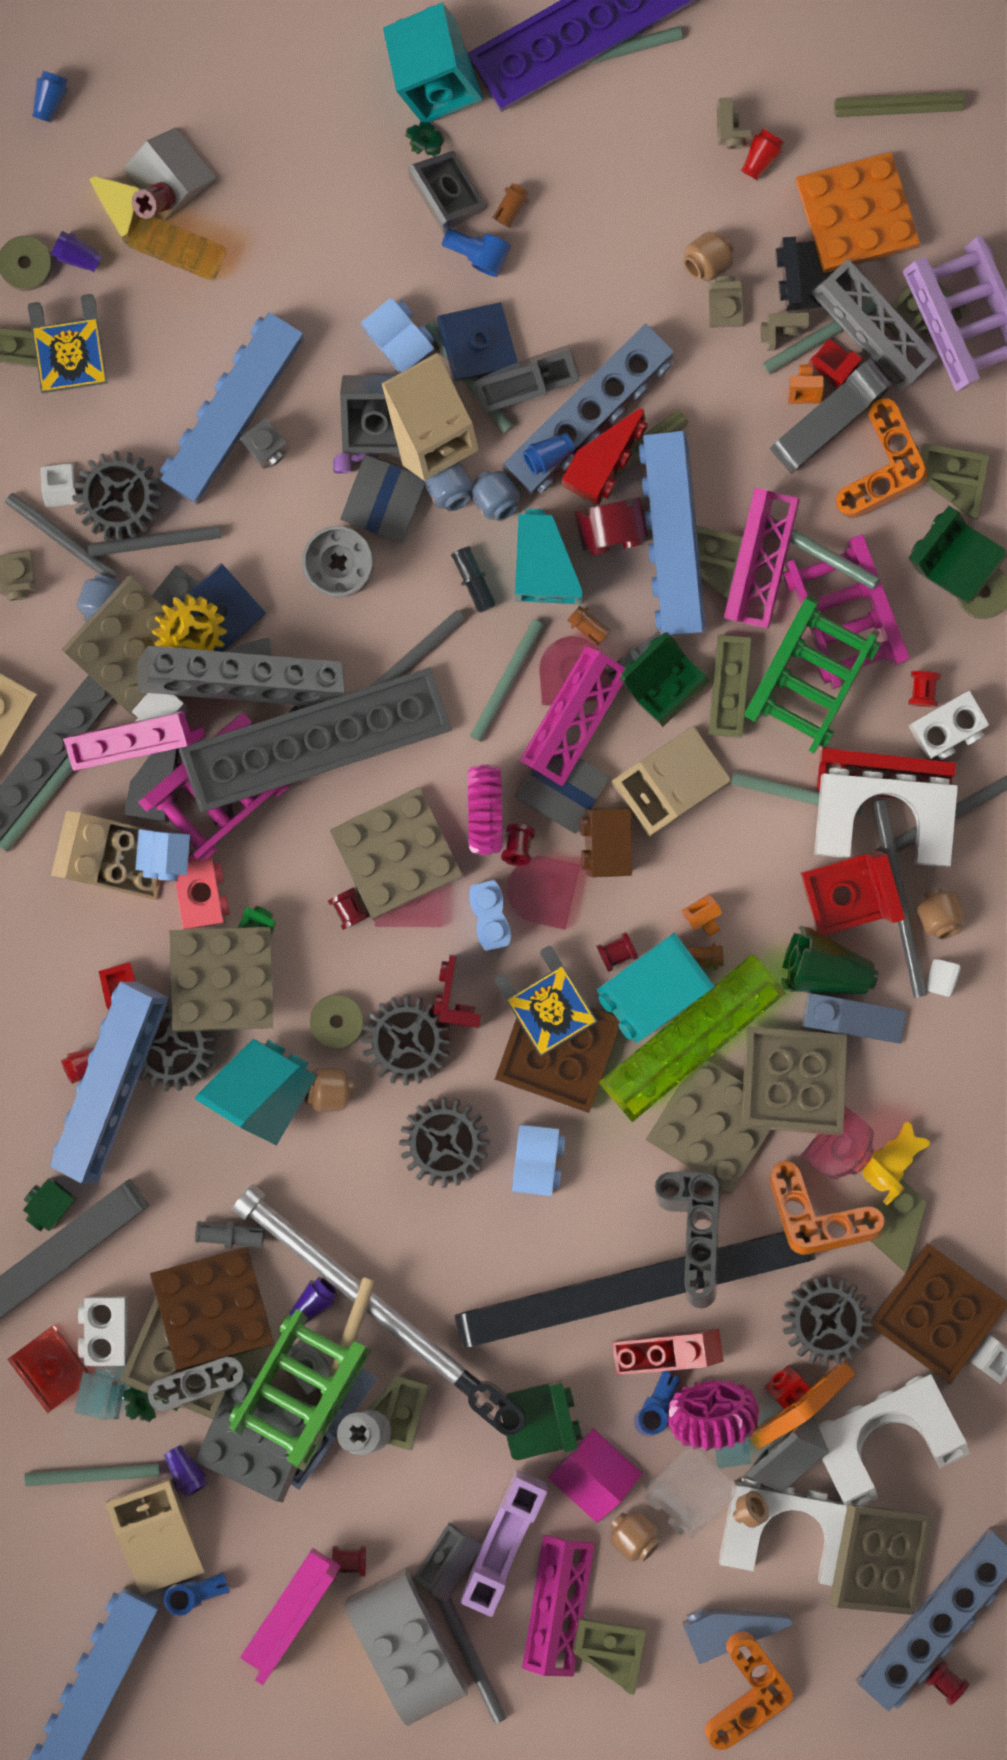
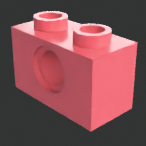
(206, 913)

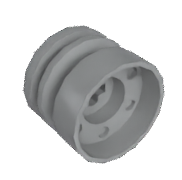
(343, 542)

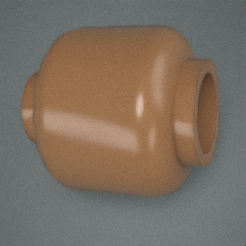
(708, 256)
(941, 913)
(330, 1090)
(635, 1536)

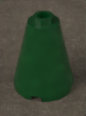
(825, 966)

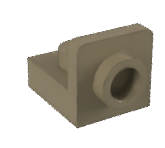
(727, 120)
(725, 302)
(788, 323)
(16, 575)

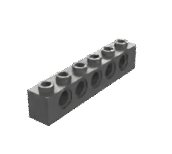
(238, 676)

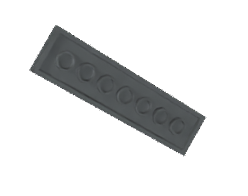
(315, 740)

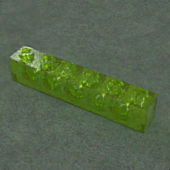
(692, 1037)

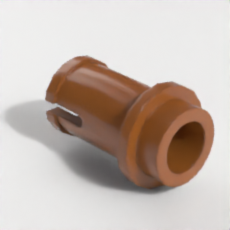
(510, 205)
(588, 625)
(708, 955)

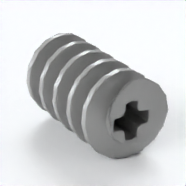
(352, 1428)

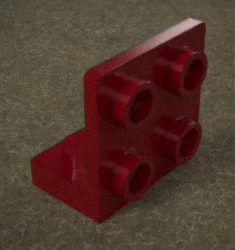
(463, 1014)

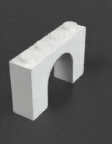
(930, 802)
(916, 1405)
(741, 1542)

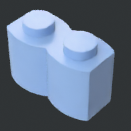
(397, 335)
(162, 854)
(487, 906)
(537, 1159)

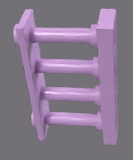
(937, 310)

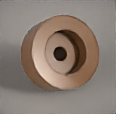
(751, 1509)

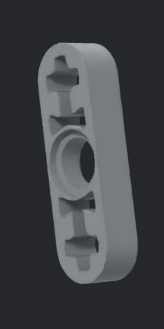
(222, 1384)

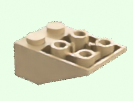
(429, 418)
(670, 781)
(101, 855)
(155, 1535)

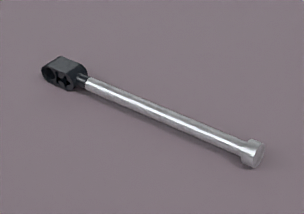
(252, 1205)

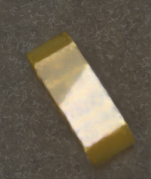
(177, 247)

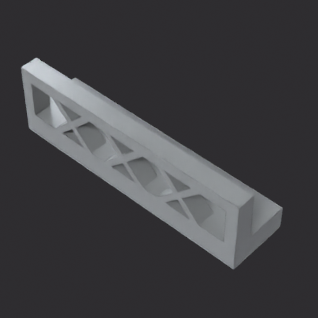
(864, 331)

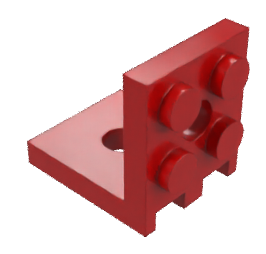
(871, 889)

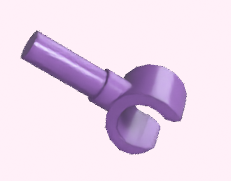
(343, 461)

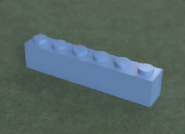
(232, 408)
(674, 533)
(108, 1081)
(98, 1677)

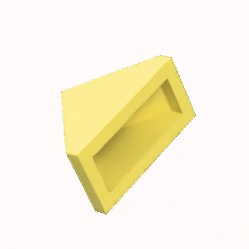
(118, 203)

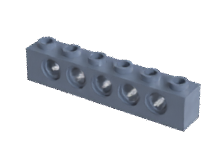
(643, 345)
(875, 1677)

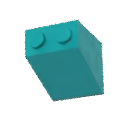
(431, 63)
(543, 563)
(654, 988)
(259, 1089)

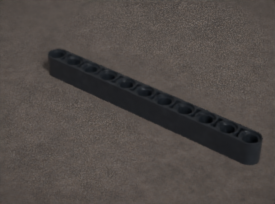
(621, 1290)

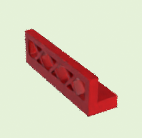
(885, 763)

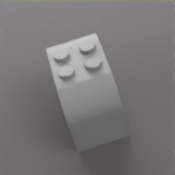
(405, 1647)

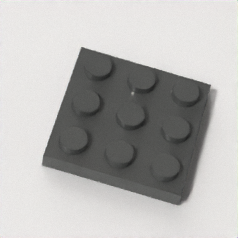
(251, 1457)

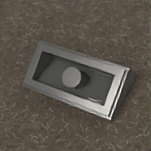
(447, 1562)

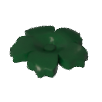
(425, 137)
(138, 1405)

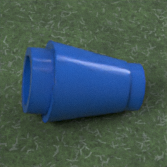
(48, 95)
(546, 454)

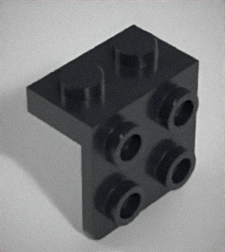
(802, 274)

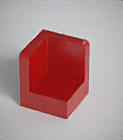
(834, 363)

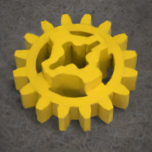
(178, 619)

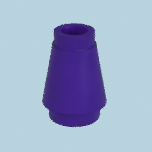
(75, 252)
(315, 1298)
(185, 1472)

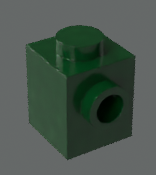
(47, 1204)

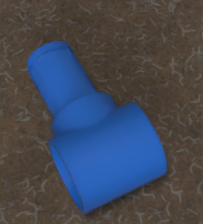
(485, 253)
(658, 1404)
(195, 1592)

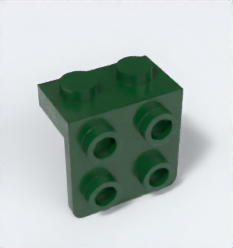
(956, 556)
(663, 679)
(547, 1421)

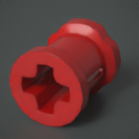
(924, 689)

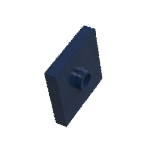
(476, 341)
(232, 603)

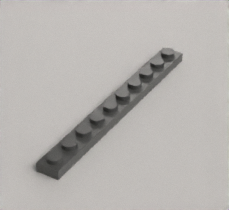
(74, 718)

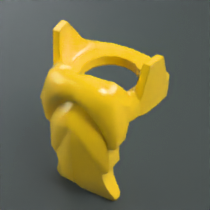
(889, 1162)

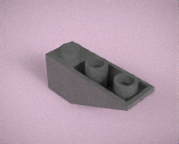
(149, 775)

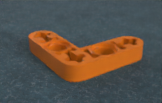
(893, 472)
(809, 1224)
(804, 1408)
(759, 1697)

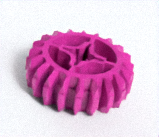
(485, 809)
(713, 1415)

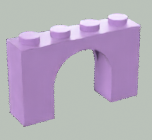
(502, 1541)

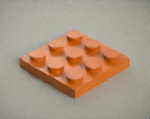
(857, 211)

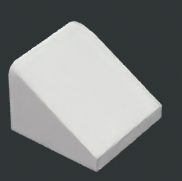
(58, 485)
(942, 978)
(991, 1358)

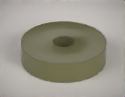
(36, 273)
(993, 604)
(351, 1026)

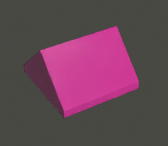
(595, 1476)

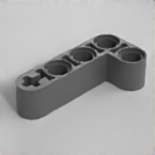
(831, 416)
(696, 1239)

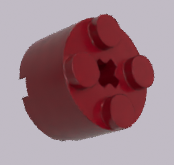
(611, 525)

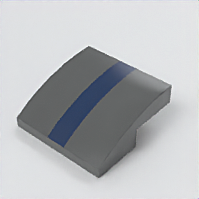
(383, 498)
(566, 802)

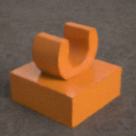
(805, 387)
(702, 915)

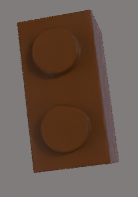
(606, 842)

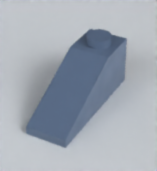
(853, 1018)
(712, 1628)

